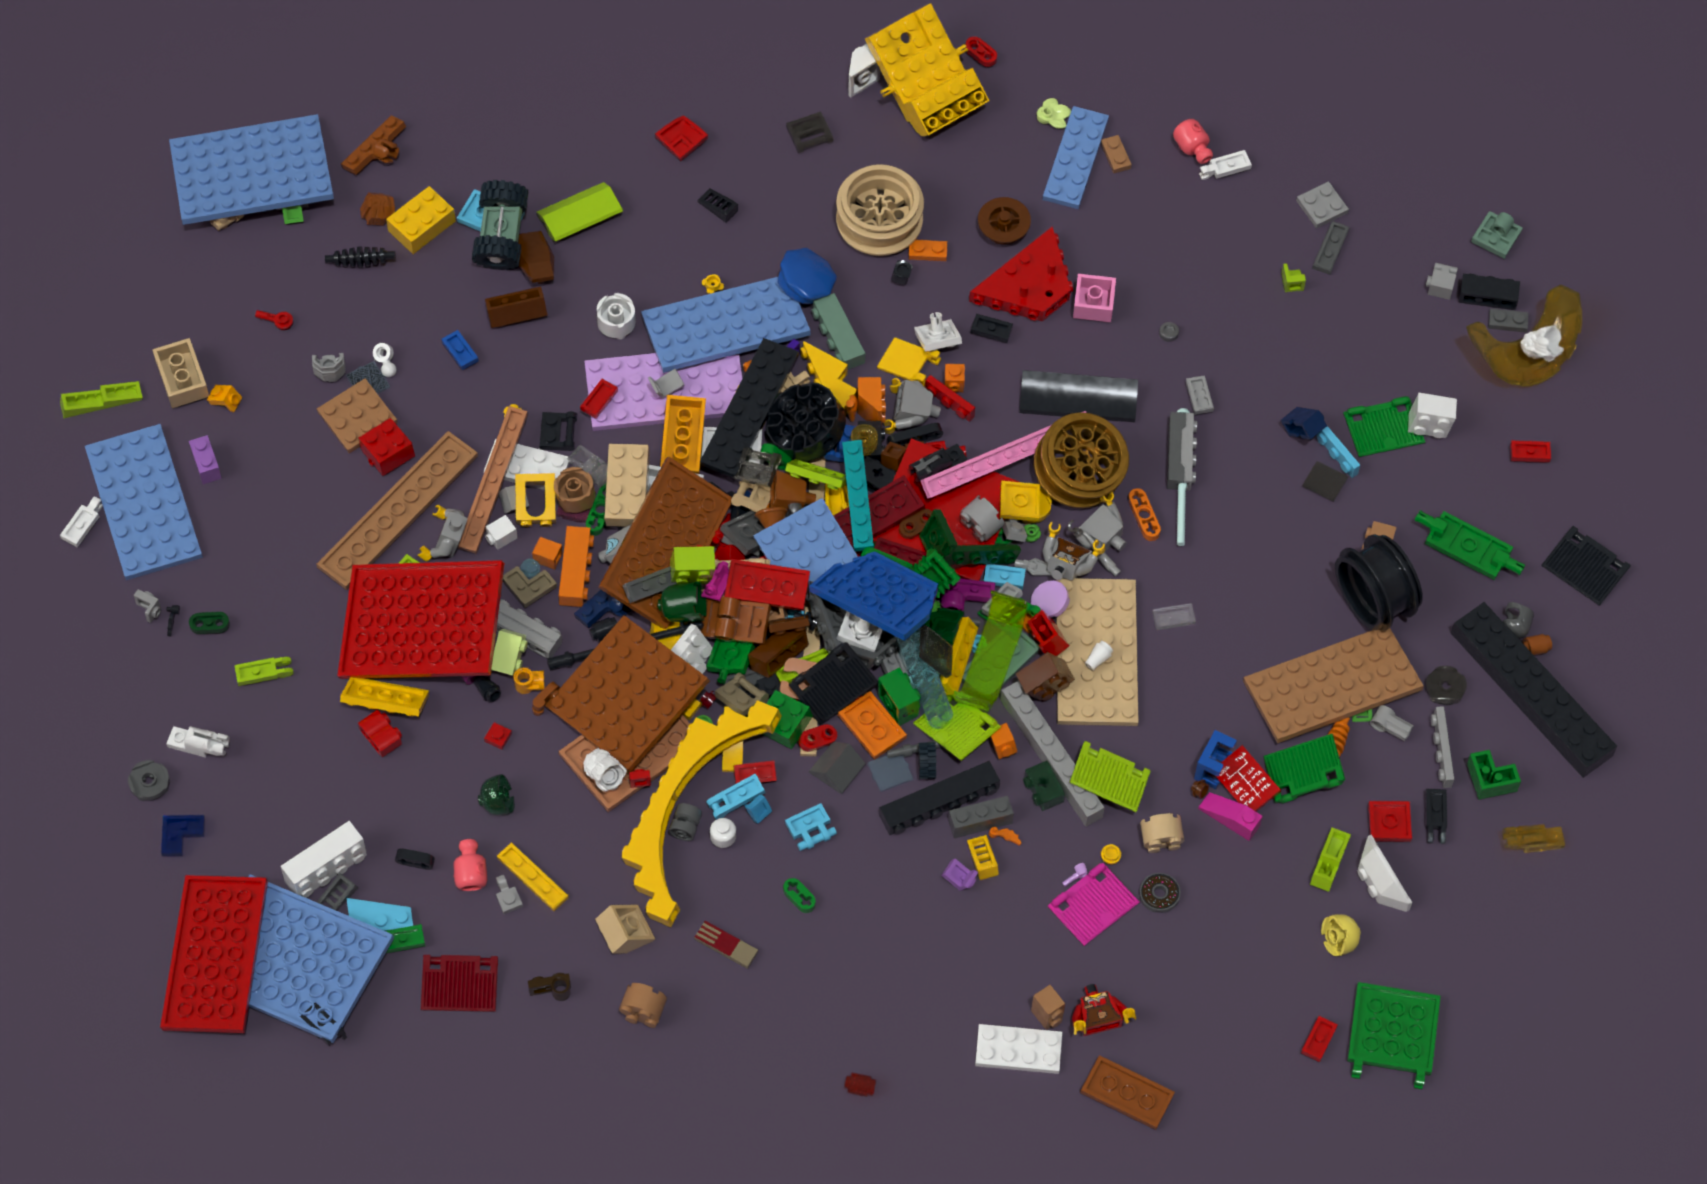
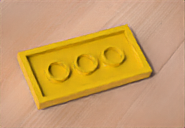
(384, 696)

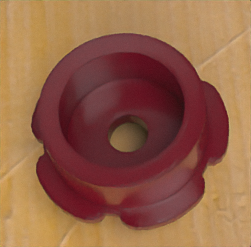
(708, 699)

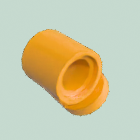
(535, 681)

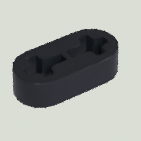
(414, 859)

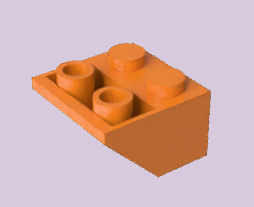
(871, 399)

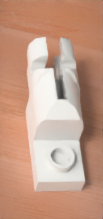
(198, 741)

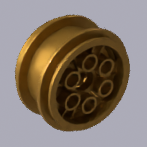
(1103, 443)

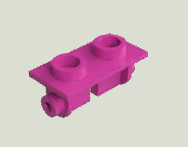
(717, 585)

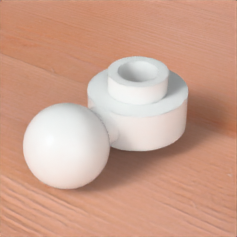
(388, 369)

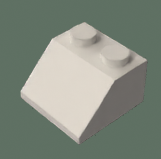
(863, 70)

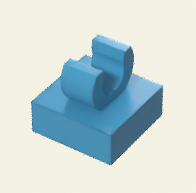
(758, 808)

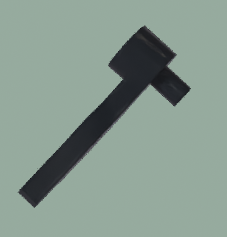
(175, 609)

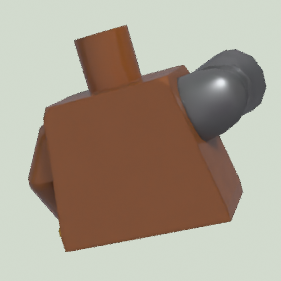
(789, 493)

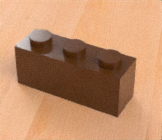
(516, 307)
(776, 651)

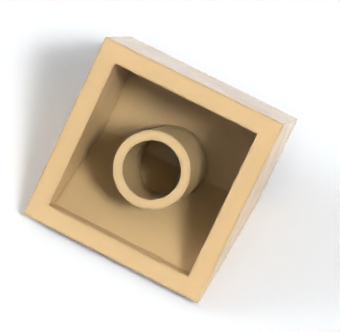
(624, 928)

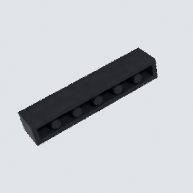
(939, 798)

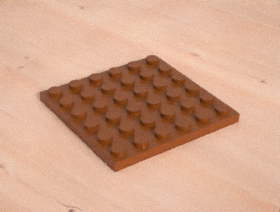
(627, 693)

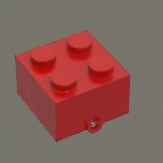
(386, 447)

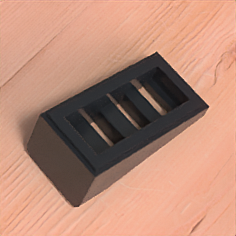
(725, 215)

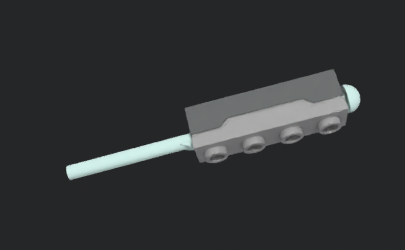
(1181, 461)

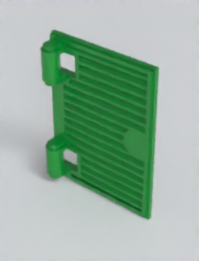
(1381, 427)
(1305, 767)

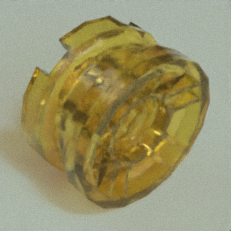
(868, 432)

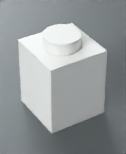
(501, 532)

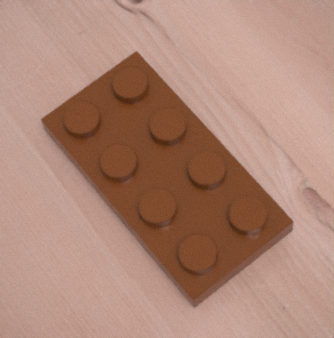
(1127, 1092)

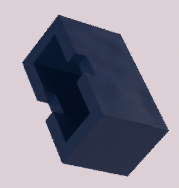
(1303, 422)

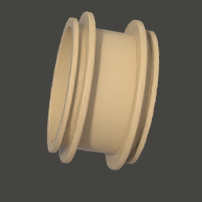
(884, 190)

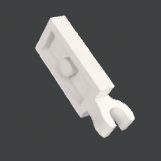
(1226, 165)
(82, 522)

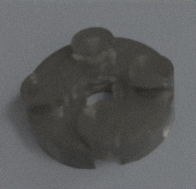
(1446, 696)

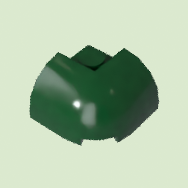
(945, 623)

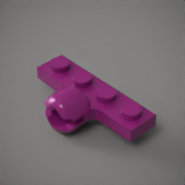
(964, 591)

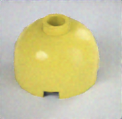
(1341, 934)

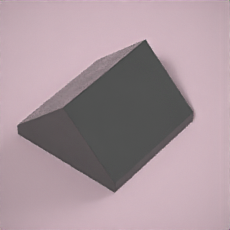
(838, 766)

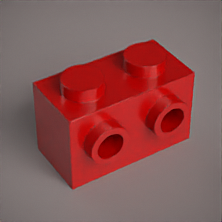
(1047, 633)

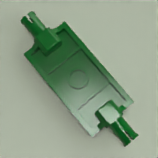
(1469, 545)

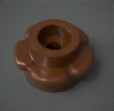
(1200, 789)

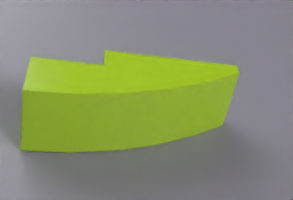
(1330, 859)

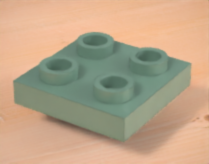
(1497, 233)

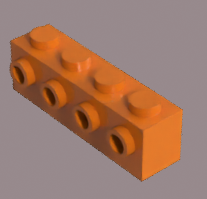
(575, 566)

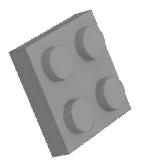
(1322, 205)

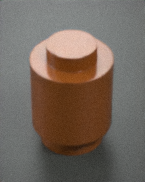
(1538, 644)

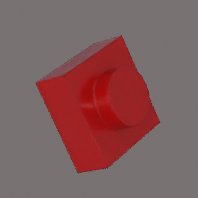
(498, 736)
(640, 778)

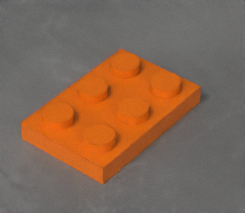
(872, 725)

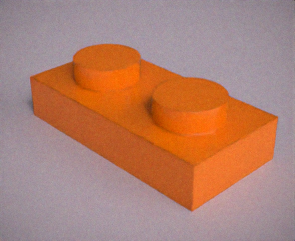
(928, 250)

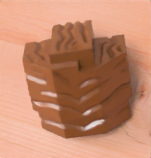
(377, 208)

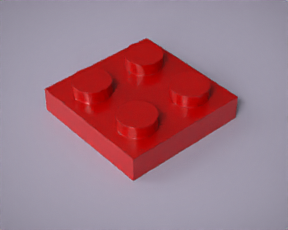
(1390, 821)

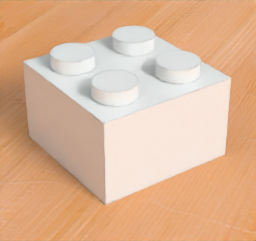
(1432, 415)

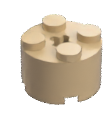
(1162, 832)

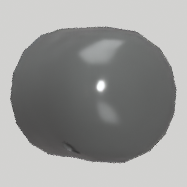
(1520, 624)

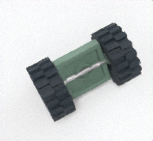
(500, 228)

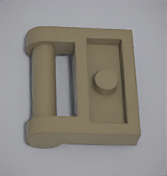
(738, 699)

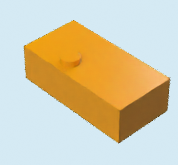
(683, 431)

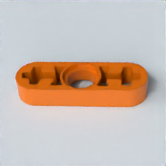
(1143, 522)

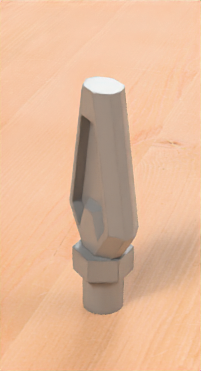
(1034, 566)

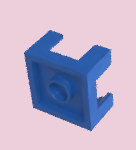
(1208, 759)

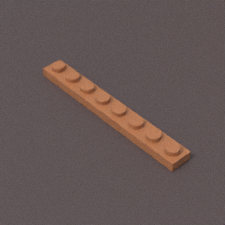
(492, 479)

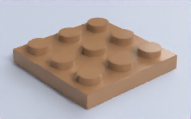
(354, 414)

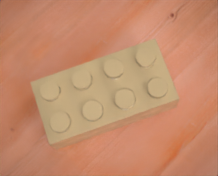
(626, 482)

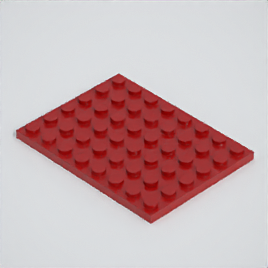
(421, 619)

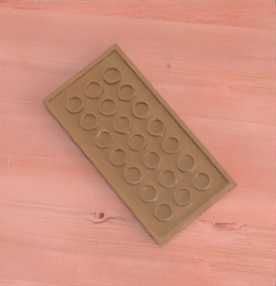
(1332, 684)

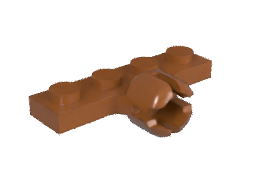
(376, 146)

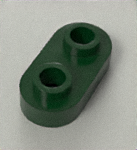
(209, 622)

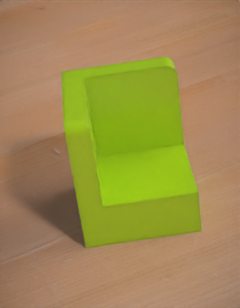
(1292, 279)

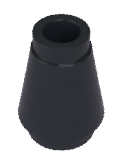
(489, 690)

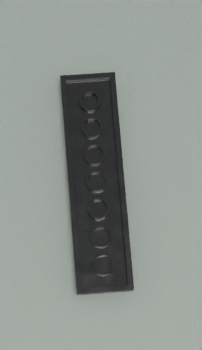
(749, 407)

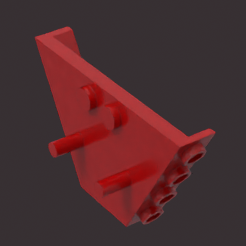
(1025, 279)

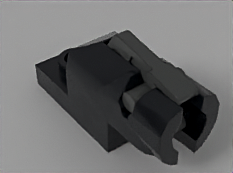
(937, 462)

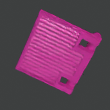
(1093, 904)

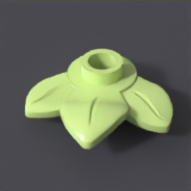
(1053, 113)

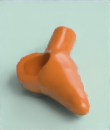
(851, 407)

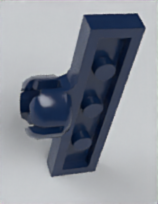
(598, 606)

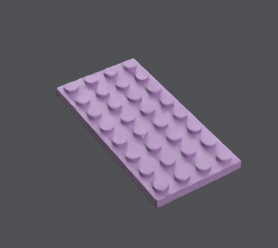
(636, 399)

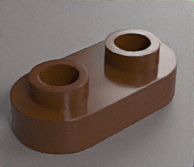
(916, 522)

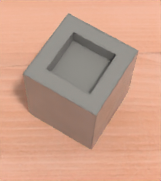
(508, 499)

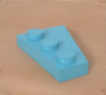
(380, 914)

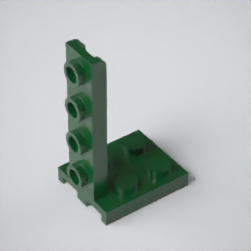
(938, 536)

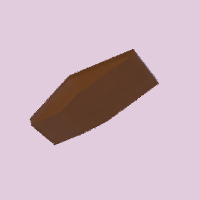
(536, 257)

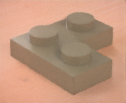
(528, 590)

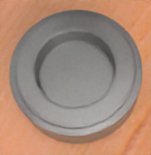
(1168, 331)

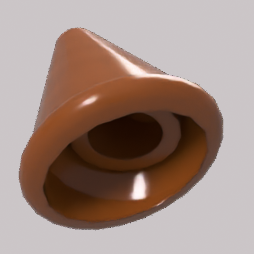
(771, 515)

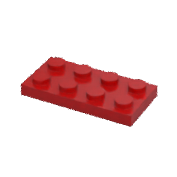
(767, 584)

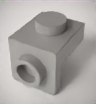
(149, 602)

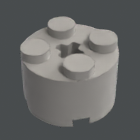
(981, 518)

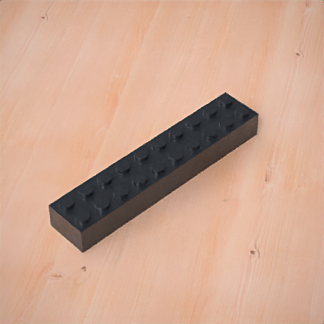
(1533, 689)

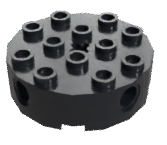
(806, 421)

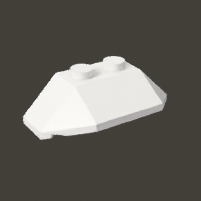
(1381, 878)

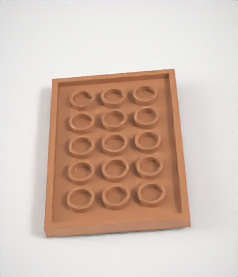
(655, 760)

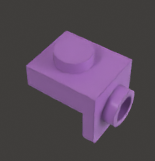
(959, 875)

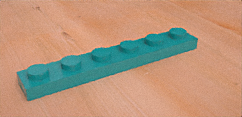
(858, 495)

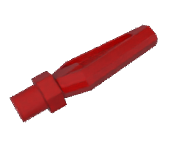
(719, 535)

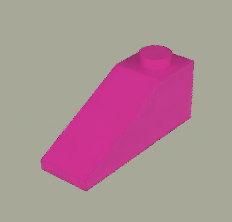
(1232, 815)

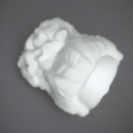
(1542, 343)
(604, 769)

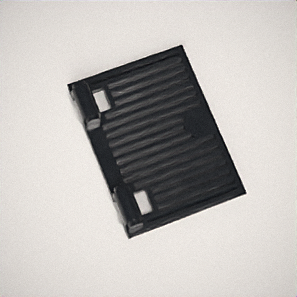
(1585, 565)
(833, 683)

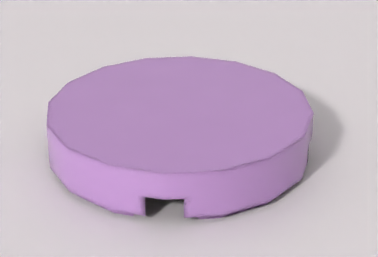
(1051, 598)

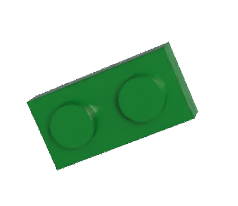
(406, 938)

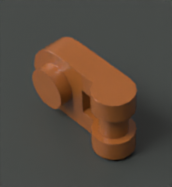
(543, 697)

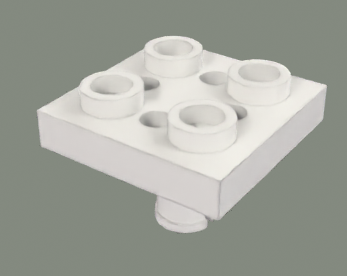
(938, 334)
(856, 627)

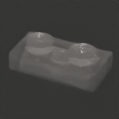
(1173, 616)

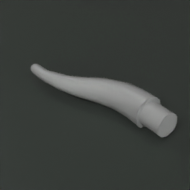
(1104, 558)

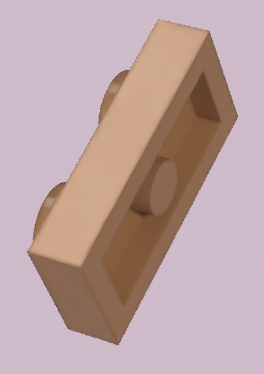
(1116, 154)

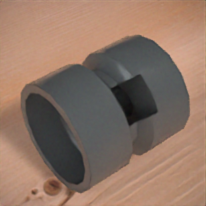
(685, 822)

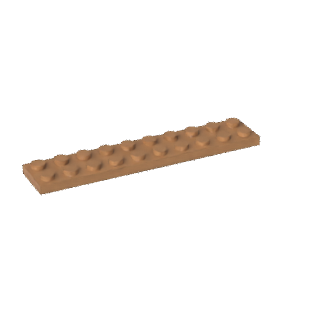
(398, 508)

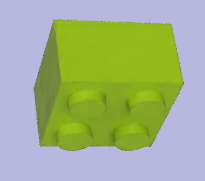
(692, 564)

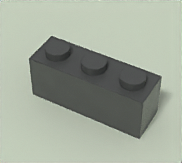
(980, 817)

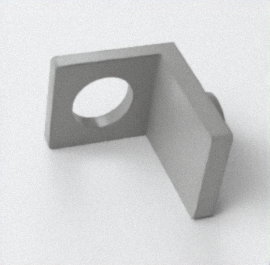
(667, 384)

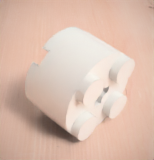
(616, 315)

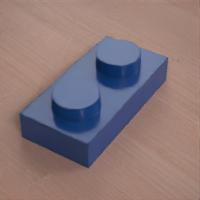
(460, 350)

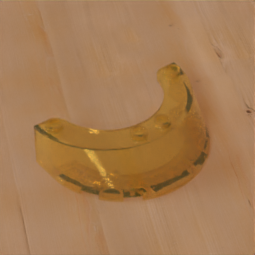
(1508, 358)

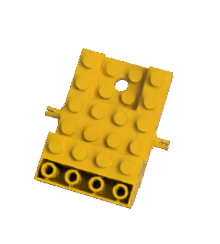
(925, 71)

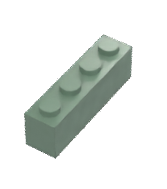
(838, 331)

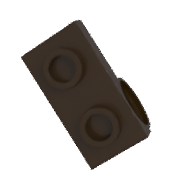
(542, 985)

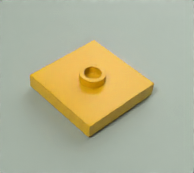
(1020, 501)

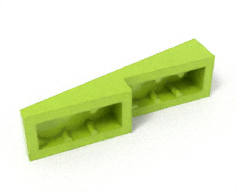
(107, 397)

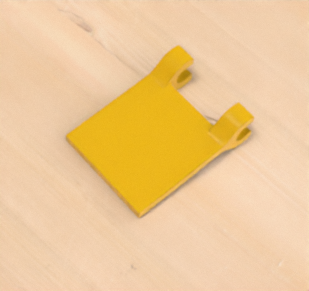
(907, 360)

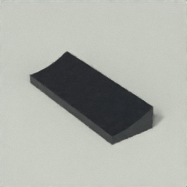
(1072, 393)

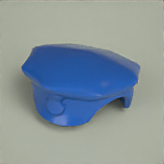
(805, 276)

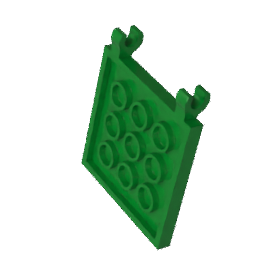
(1393, 1030)

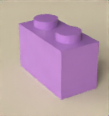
(205, 459)

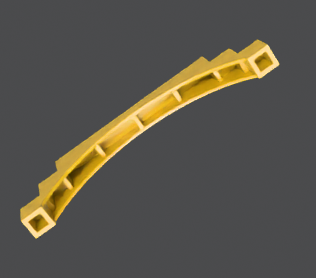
(698, 748)

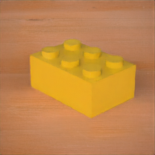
(421, 220)

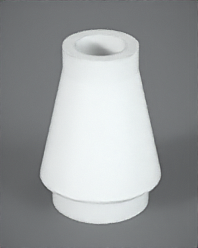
(1099, 654)

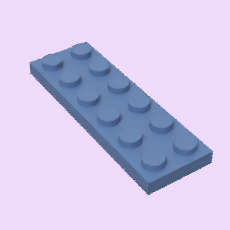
(1075, 157)

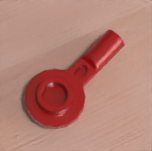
(282, 320)

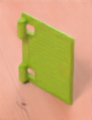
(963, 731)
(1110, 777)

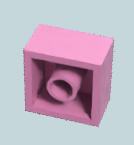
(1094, 297)

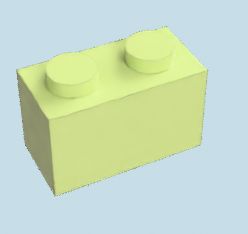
(508, 651)

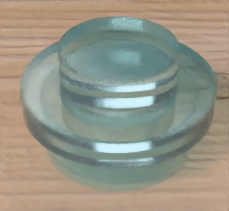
(530, 568)

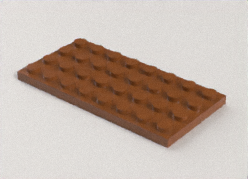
(675, 513)

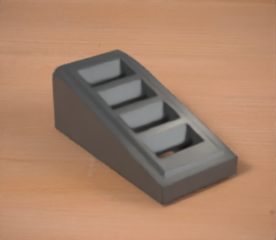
(336, 885)

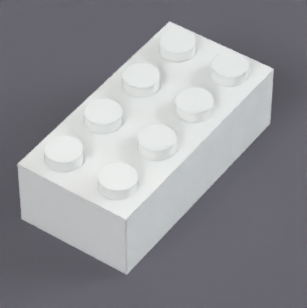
(324, 860)

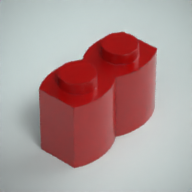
(380, 733)

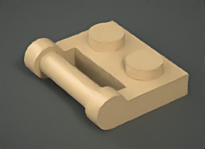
(758, 499)

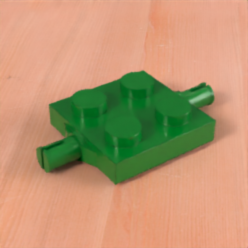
(729, 658)

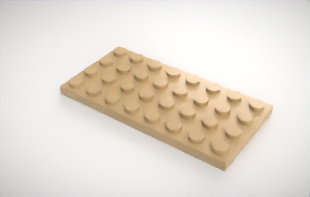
(1099, 613)

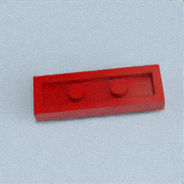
(950, 398)

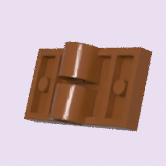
(736, 620)

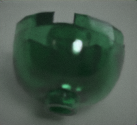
(495, 796)

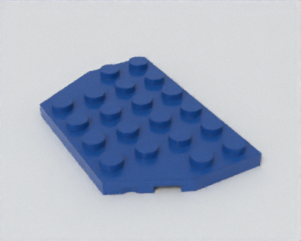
(879, 593)

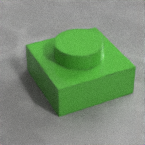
(293, 214)

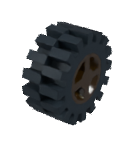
(927, 760)

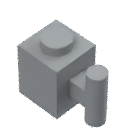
(1442, 281)

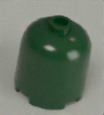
(683, 602)

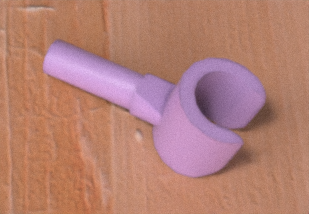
(1081, 871)

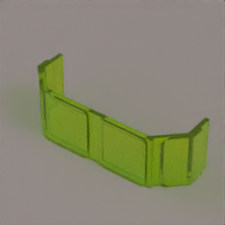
(993, 652)

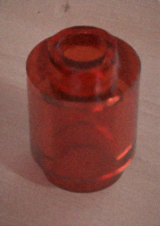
(860, 1084)

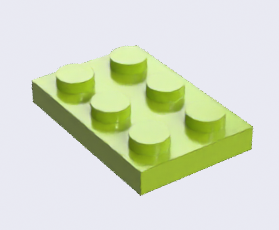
(816, 474)

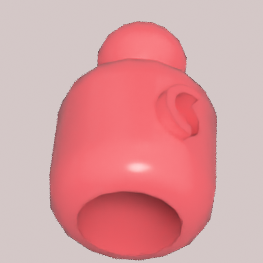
(1193, 140)
(470, 868)

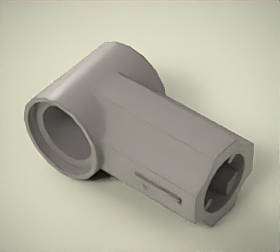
(1387, 721)

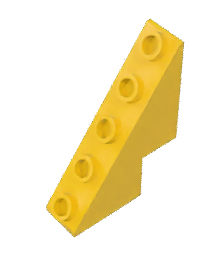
(828, 372)

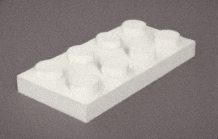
(534, 461)
(1018, 1048)

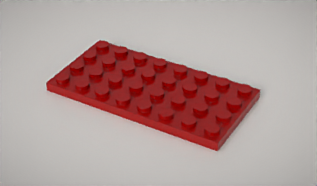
(214, 954)

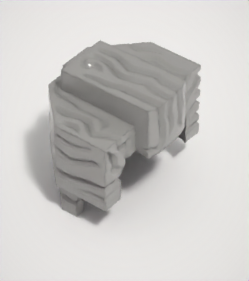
(329, 367)

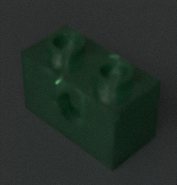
(1043, 775)

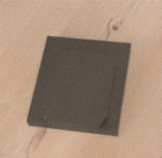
(1325, 481)

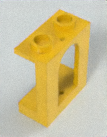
(549, 515)

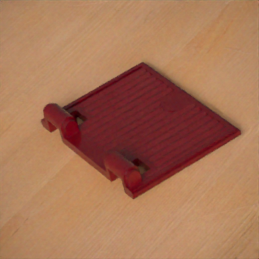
(459, 983)

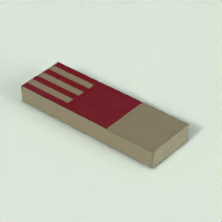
(726, 944)

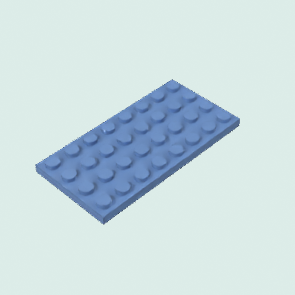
(723, 324)
(143, 502)

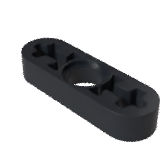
(923, 433)

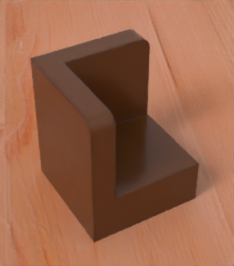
(892, 455)

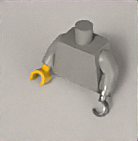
(1102, 525)

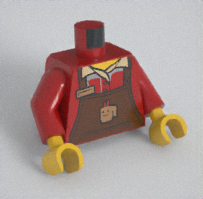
(1099, 1012)

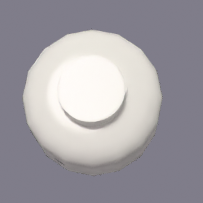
(723, 832)

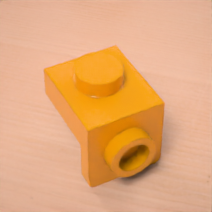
(225, 395)

